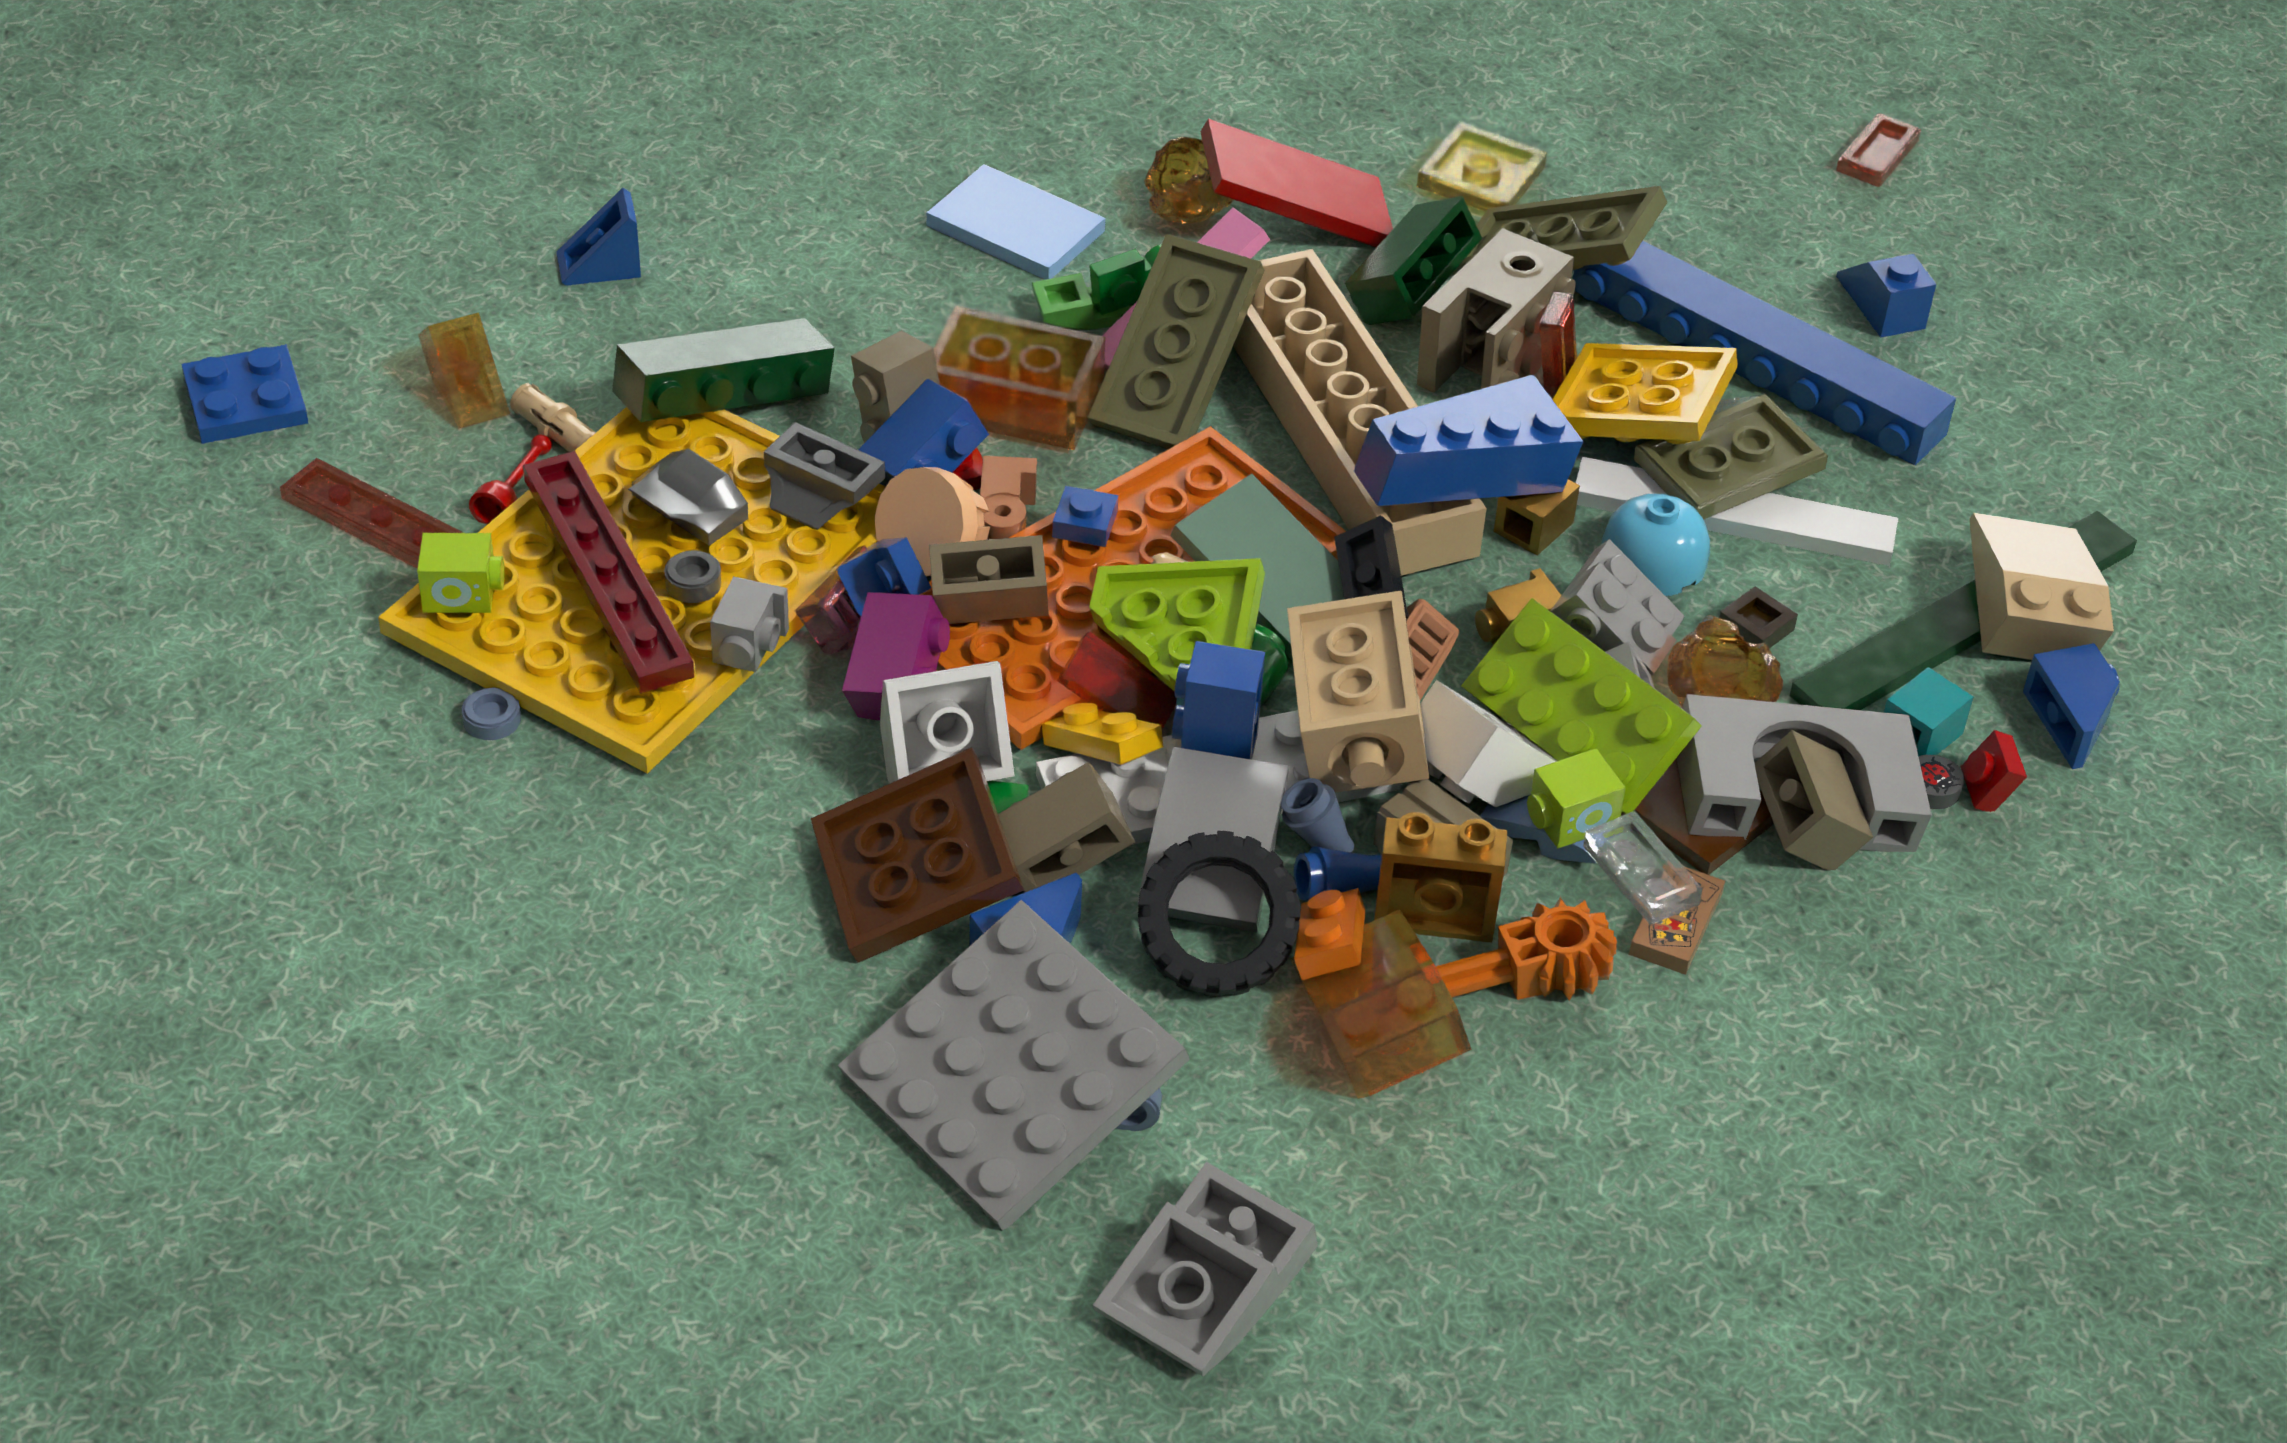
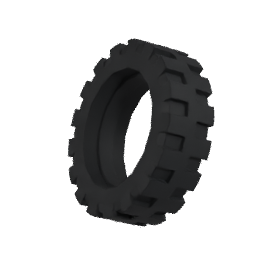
(1218, 850)

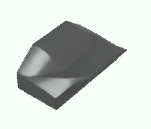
(817, 475)
(692, 495)

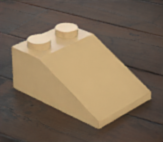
(2036, 588)

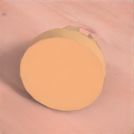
(930, 509)

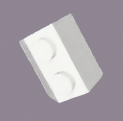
(942, 715)
(1477, 749)

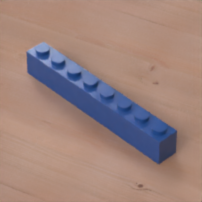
(1774, 350)

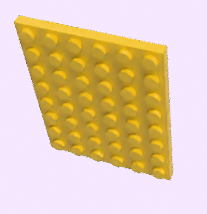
(548, 639)

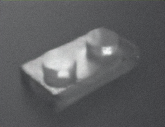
(1642, 867)

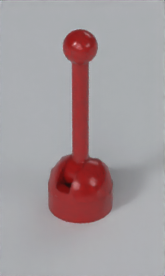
(497, 495)

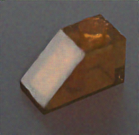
(464, 370)

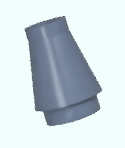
(1315, 815)

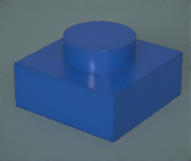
(1085, 516)

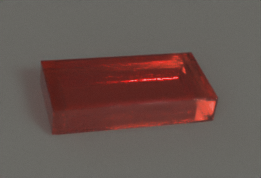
(1878, 149)
(1557, 341)
(1115, 682)

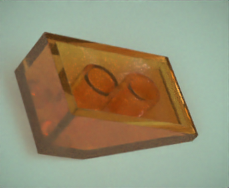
(1389, 1011)

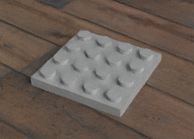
(1013, 1064)

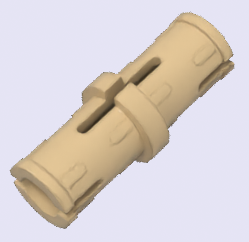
(552, 419)

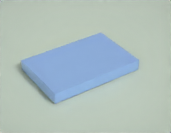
(1016, 222)

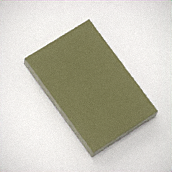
(1736, 460)

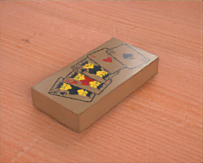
(1677, 938)

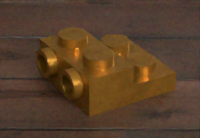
(1442, 876)

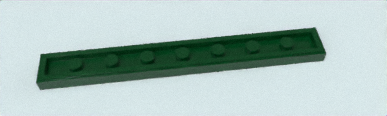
(1929, 635)

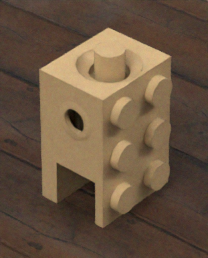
(1357, 692)

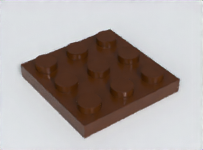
(915, 855)

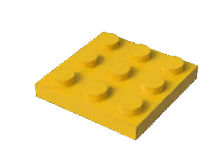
(1645, 390)

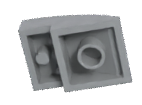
(1210, 796)
(1207, 1270)

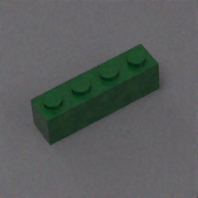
(722, 369)

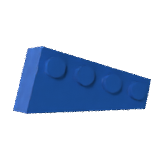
(1470, 447)

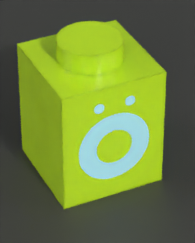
(458, 572)
(1574, 797)

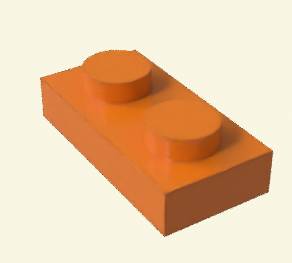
(1330, 933)

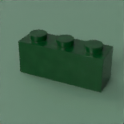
(1413, 261)

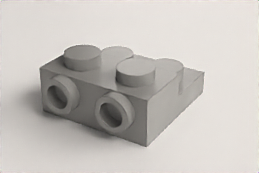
(1617, 605)

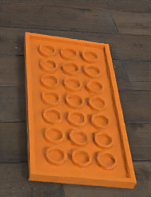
(1149, 506)

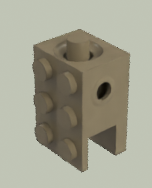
(1492, 313)

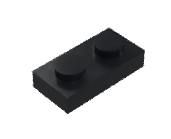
(1369, 560)

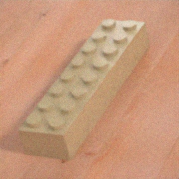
(1326, 389)

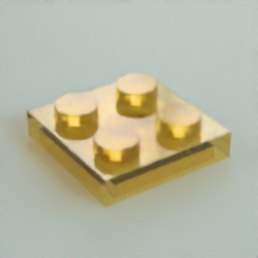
(1481, 168)

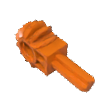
(1541, 953)

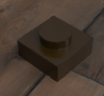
(1760, 617)

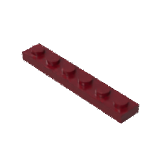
(608, 572)

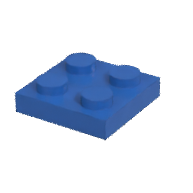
(244, 393)

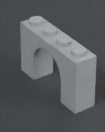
(1875, 748)

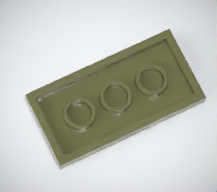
(1587, 227)
(1176, 342)

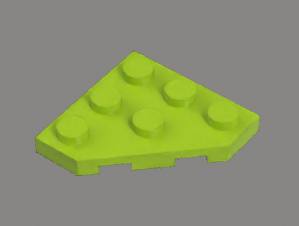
(1170, 606)

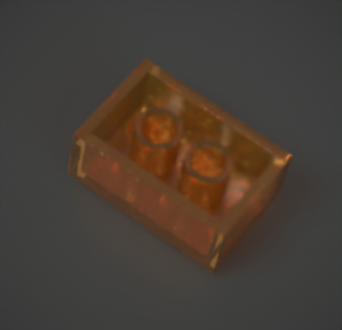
(1022, 374)

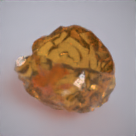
(1182, 183)
(1722, 664)

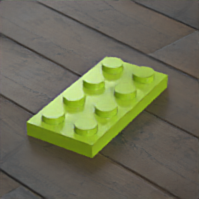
(1580, 699)

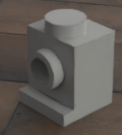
(748, 623)

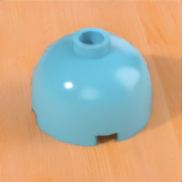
(1662, 540)

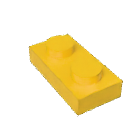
(1102, 734)

